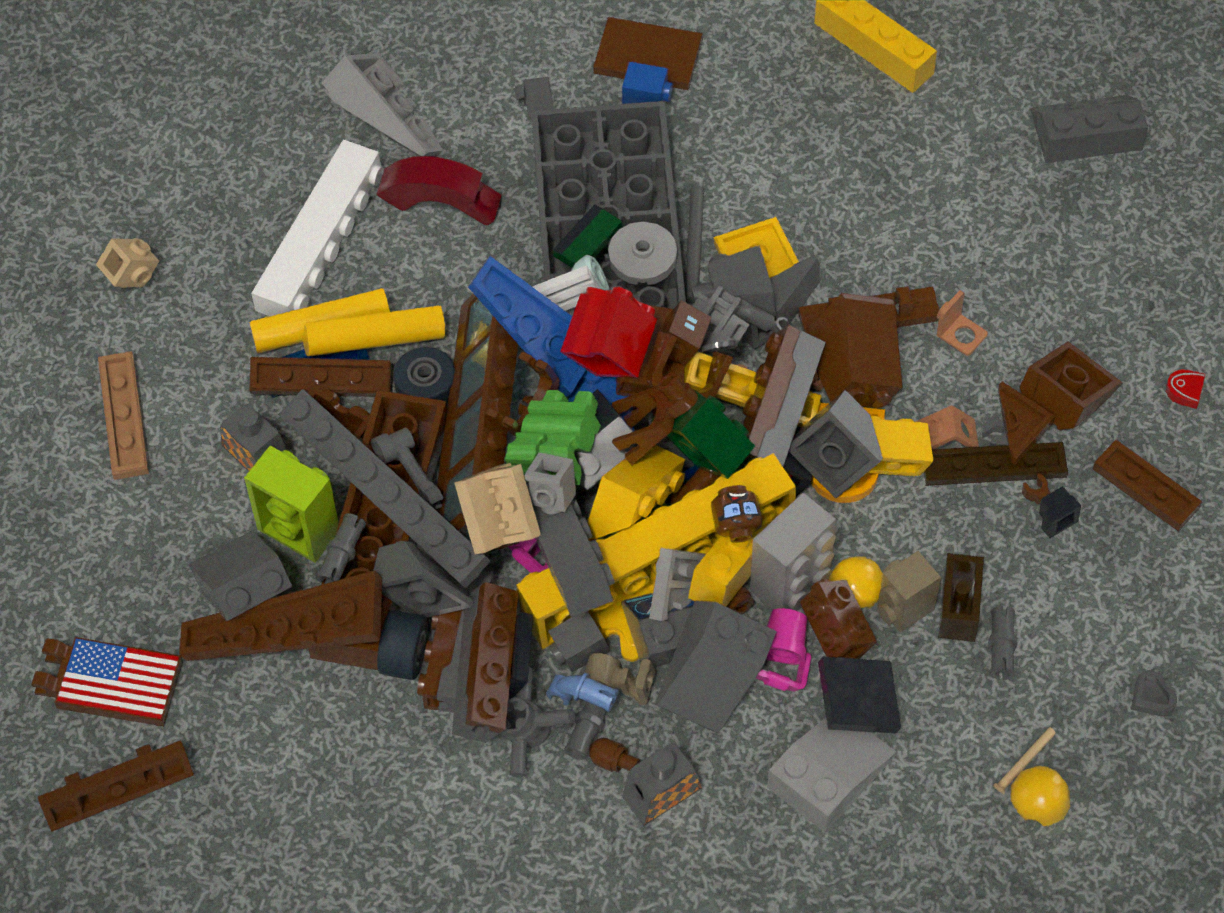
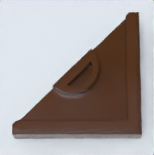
(1022, 421)

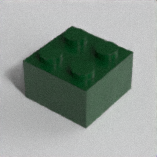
(711, 437)

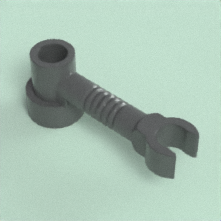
(398, 447)

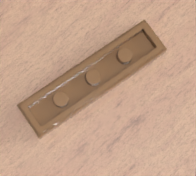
(123, 415)

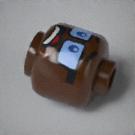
(736, 513)

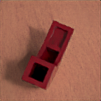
(438, 180)

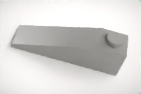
(370, 91)

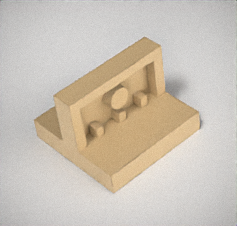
(497, 507)

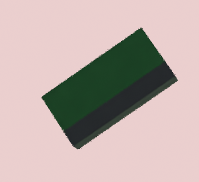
(587, 236)

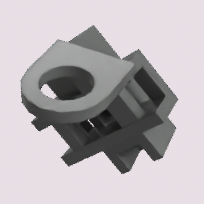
(723, 321)

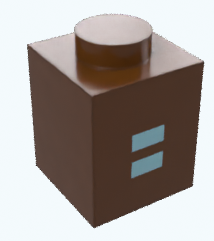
(689, 327)

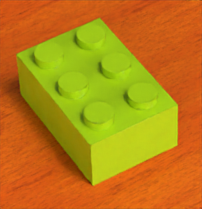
(292, 503)

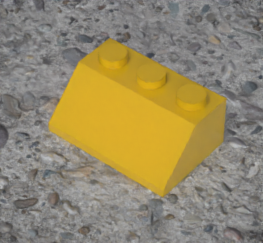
(633, 490)

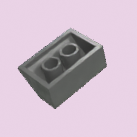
(1090, 128)

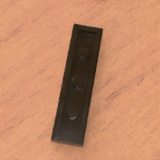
(994, 464)

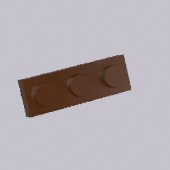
(1147, 485)

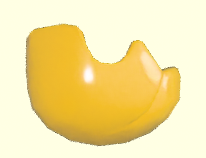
(863, 578)
(1040, 795)

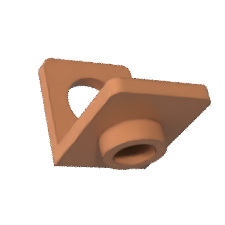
(951, 320)
(946, 427)

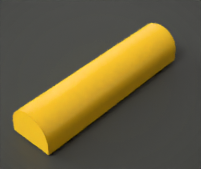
(288, 327)
(373, 330)
(738, 385)

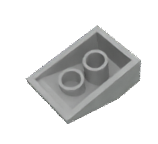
(828, 772)

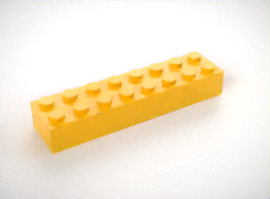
(636, 549)

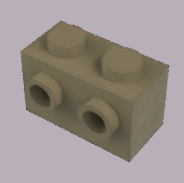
(908, 591)

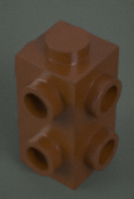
(837, 619)

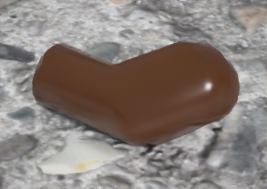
(700, 480)

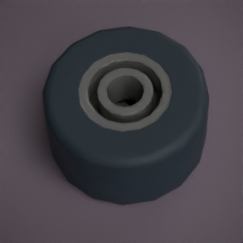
(424, 374)
(402, 645)

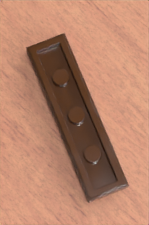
(340, 376)

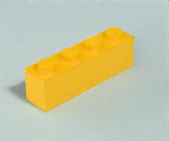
(878, 40)

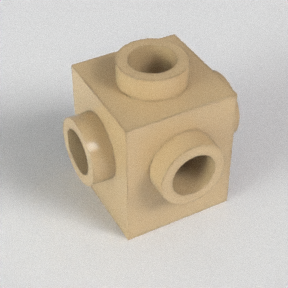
(127, 262)

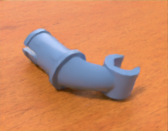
(582, 688)

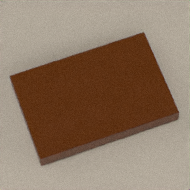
(649, 45)

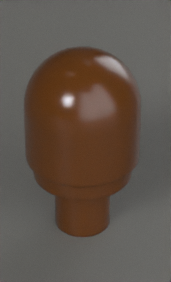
(610, 754)

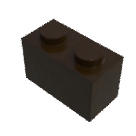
(961, 597)

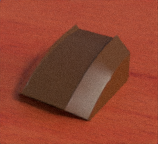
(1068, 385)

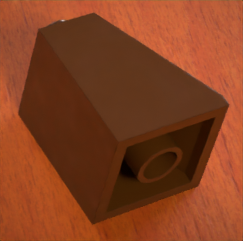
(859, 349)

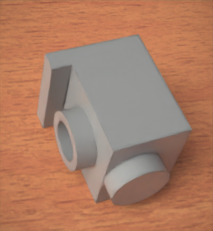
(549, 491)

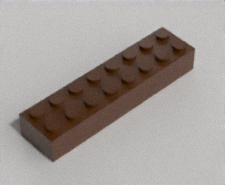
(426, 423)

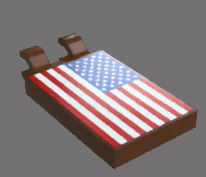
(110, 680)

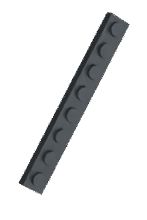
(384, 488)

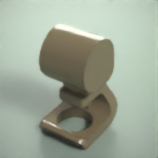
(608, 671)

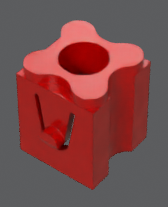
(609, 332)

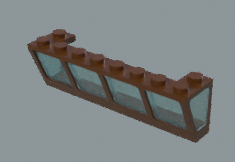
(481, 381)

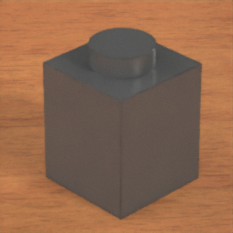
(576, 641)

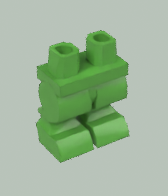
(556, 430)

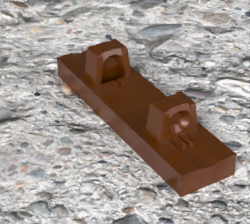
(915, 307)
(115, 785)

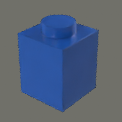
(646, 84)

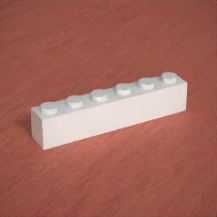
(318, 230)

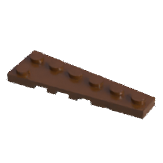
(310, 618)

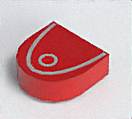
(1185, 387)

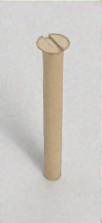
(1024, 760)

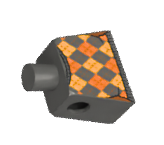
(248, 436)
(664, 780)

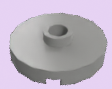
(642, 266)

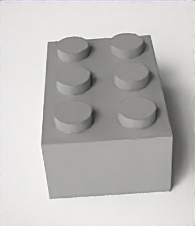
(792, 554)

